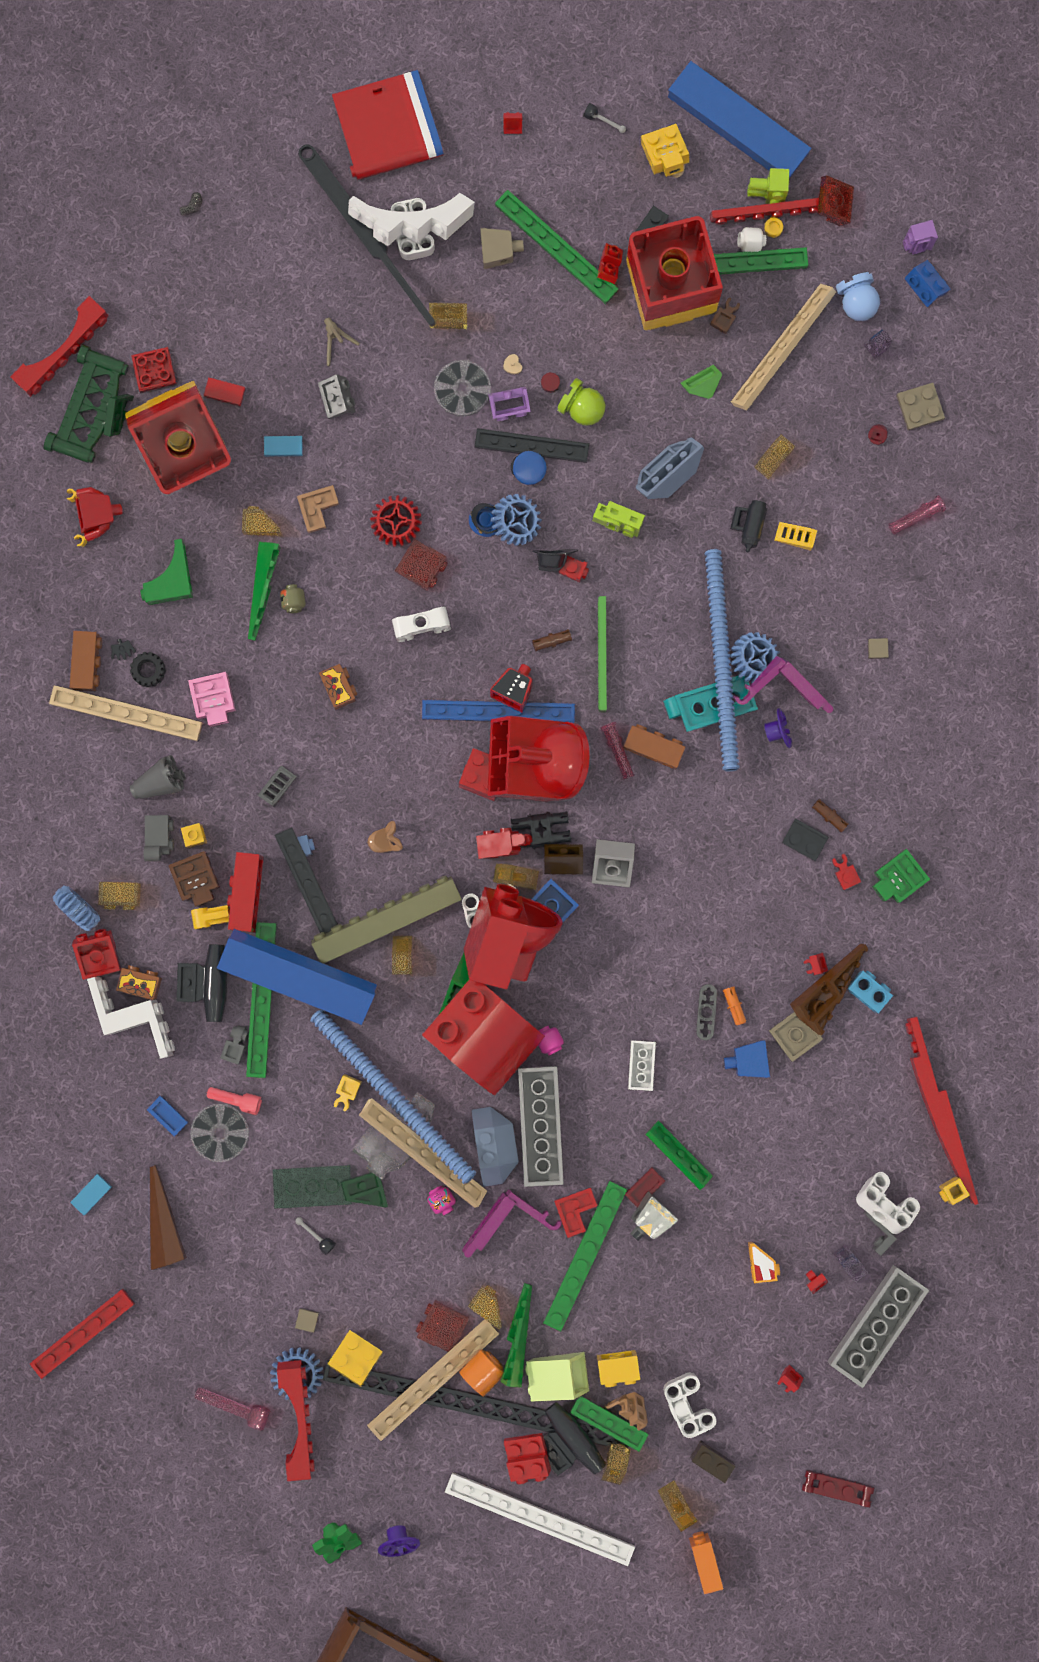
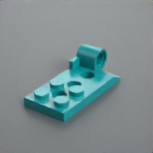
(683, 704)

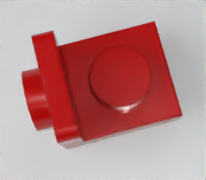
(574, 569)

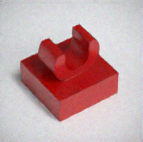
(512, 123)
(818, 964)
(816, 1282)
(791, 1379)

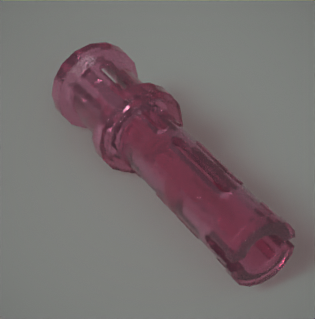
(925, 511)
(614, 741)

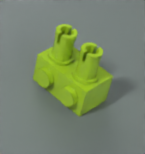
(773, 188)

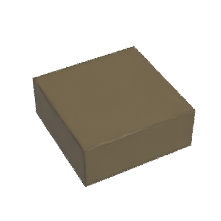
(877, 648)
(307, 1320)

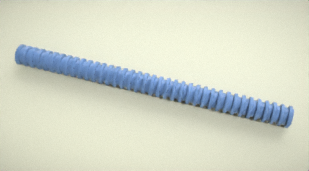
(722, 660)
(393, 1096)

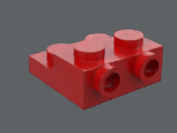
(96, 954)
(527, 1458)

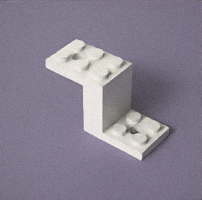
(131, 1017)

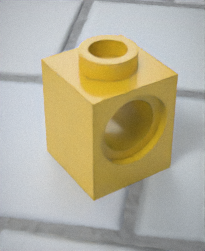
(193, 835)

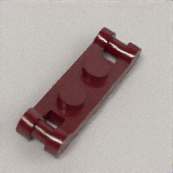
(838, 1488)

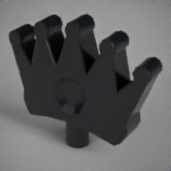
(122, 648)

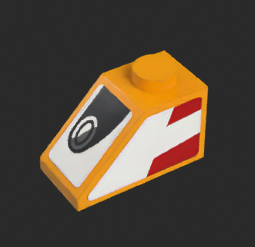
(762, 1265)

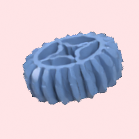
(511, 513)
(748, 645)
(76, 908)
(311, 1365)

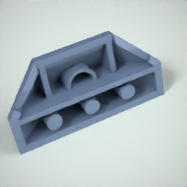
(670, 469)
(494, 1145)

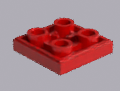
(154, 369)

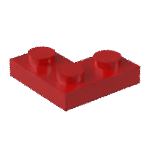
(571, 1206)

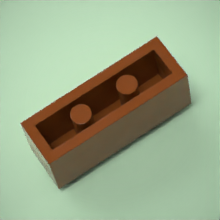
(85, 661)
(654, 746)

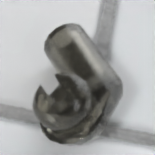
(193, 206)

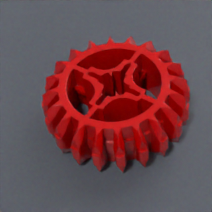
(397, 504)

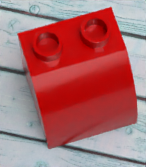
(483, 1036)

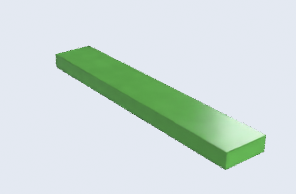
(602, 694)

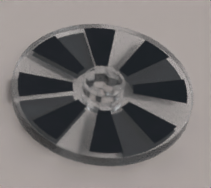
(460, 402)
(234, 1136)

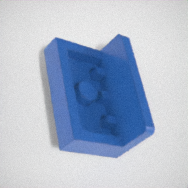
(927, 283)

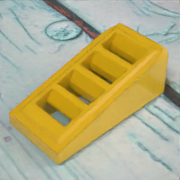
(804, 530)

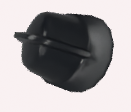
(552, 560)

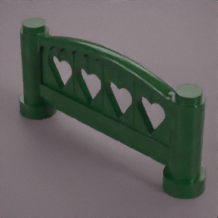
(94, 365)

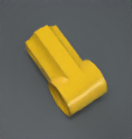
(206, 917)

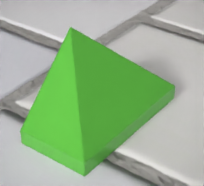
(703, 383)

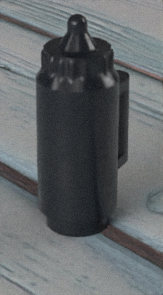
(753, 523)

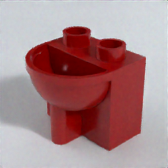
(536, 759)
(507, 936)

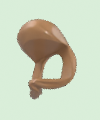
(381, 839)

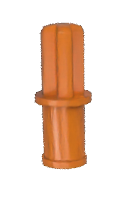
(734, 1006)

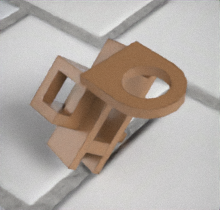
(632, 1409)

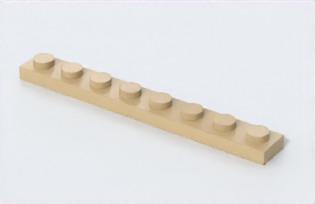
(783, 347)
(125, 713)
(419, 1151)
(432, 1380)

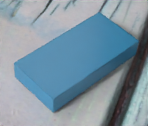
(283, 446)
(91, 1194)

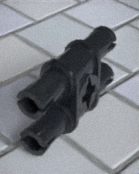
(546, 820)

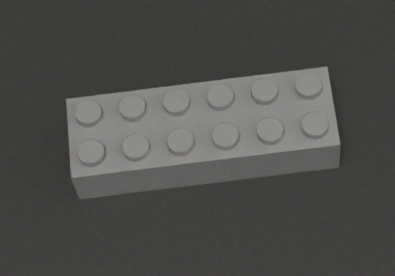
(540, 1126)
(877, 1326)

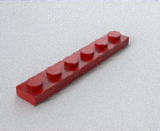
(759, 211)
(82, 1333)

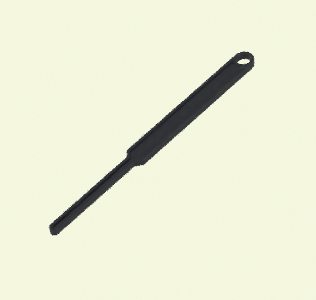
(341, 200)

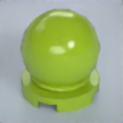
(583, 404)

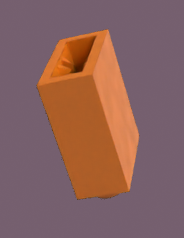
(705, 1562)

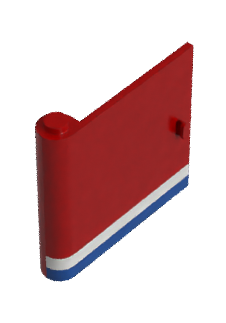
(387, 125)

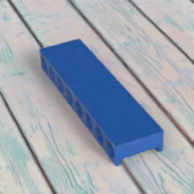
(737, 120)
(297, 976)

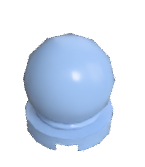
(859, 298)

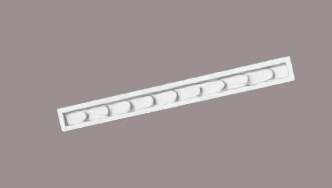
(540, 1519)

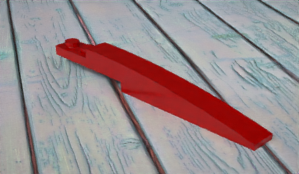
(939, 1108)

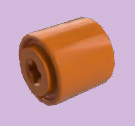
(482, 1372)

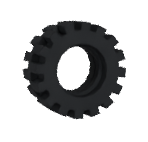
(139, 661)

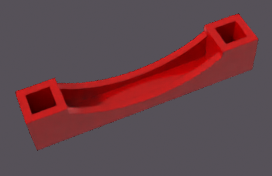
(31, 377)
(290, 1379)

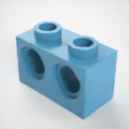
(866, 995)

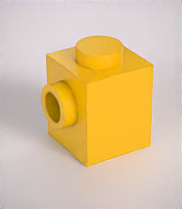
(953, 1191)

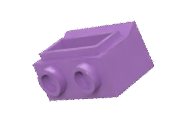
(920, 237)
(509, 394)

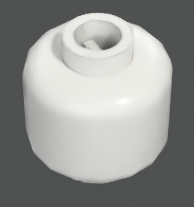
(751, 239)

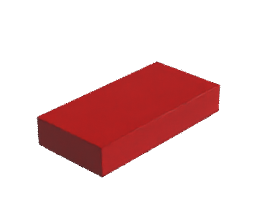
(224, 391)

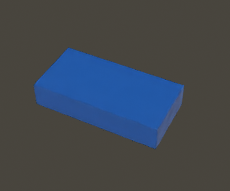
(167, 1115)

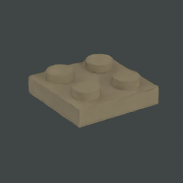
(920, 406)
(794, 1036)

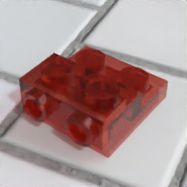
(835, 201)
(421, 565)
(442, 1326)

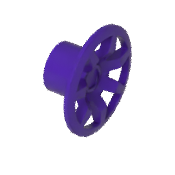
(775, 730)
(398, 1540)

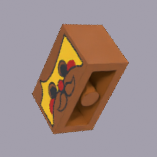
(338, 687)
(139, 983)

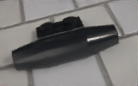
(204, 983)
(569, 1443)

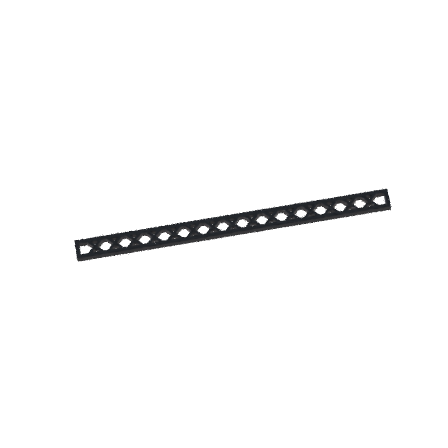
(461, 1408)

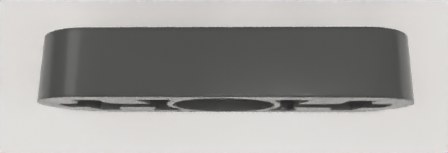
(713, 1007)

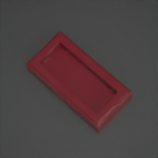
(648, 1182)

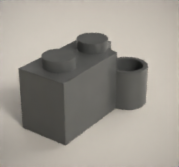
(158, 837)

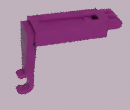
(787, 670)
(497, 1215)

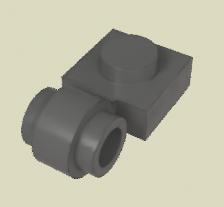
(233, 1049)

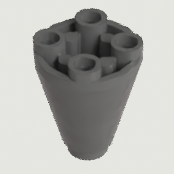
(159, 780)

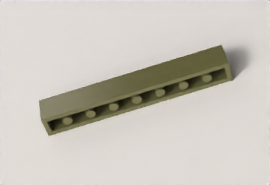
(386, 919)

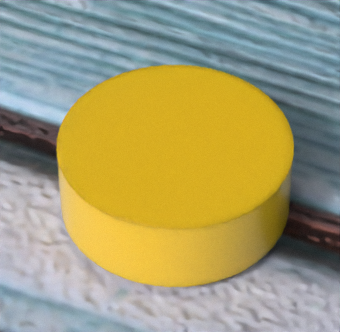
(773, 227)

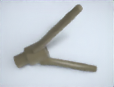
(335, 332)

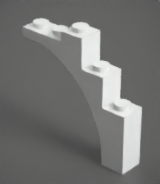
(414, 225)

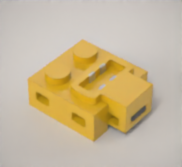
(665, 150)

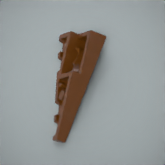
(817, 1003)
(164, 1238)

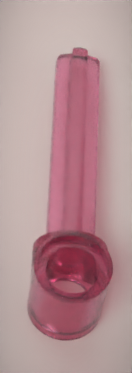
(256, 1416)

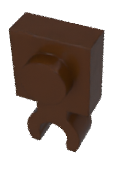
(724, 318)

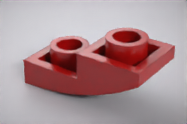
(610, 263)

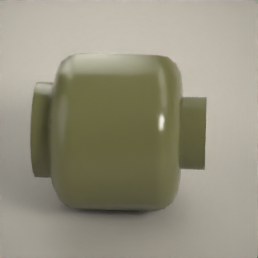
(292, 599)

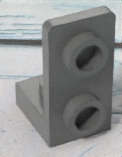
(881, 1243)

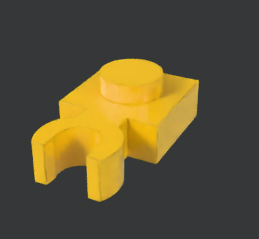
(348, 1090)

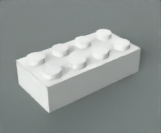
(641, 1065)

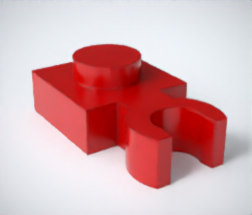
(847, 875)

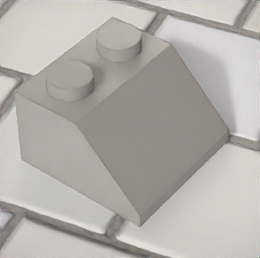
(613, 863)

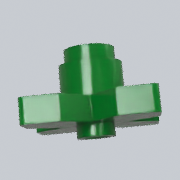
(336, 1541)

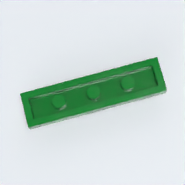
(679, 1155)
(609, 1423)

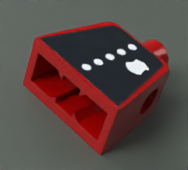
(513, 688)

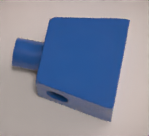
(749, 1060)

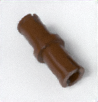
(552, 640)
(830, 815)

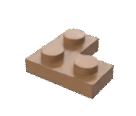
(313, 503)

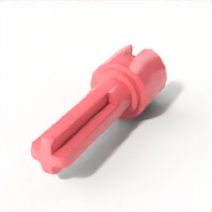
(248, 1102)

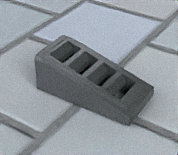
(273, 802)

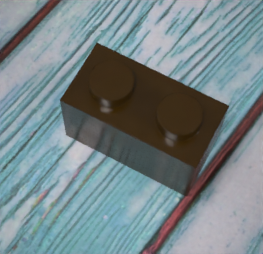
(563, 859)
(712, 1461)

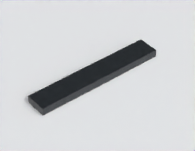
(520, 443)
(306, 880)

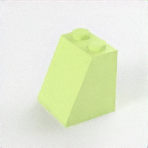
(557, 1377)

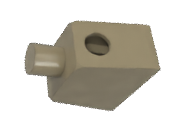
(498, 247)

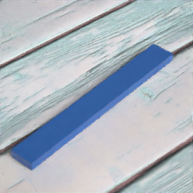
(490, 710)

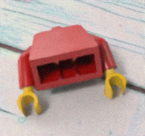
(94, 512)

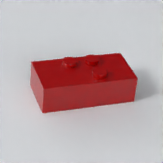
(245, 892)

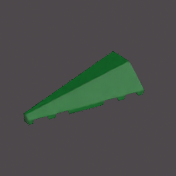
(265, 566)
(517, 1336)

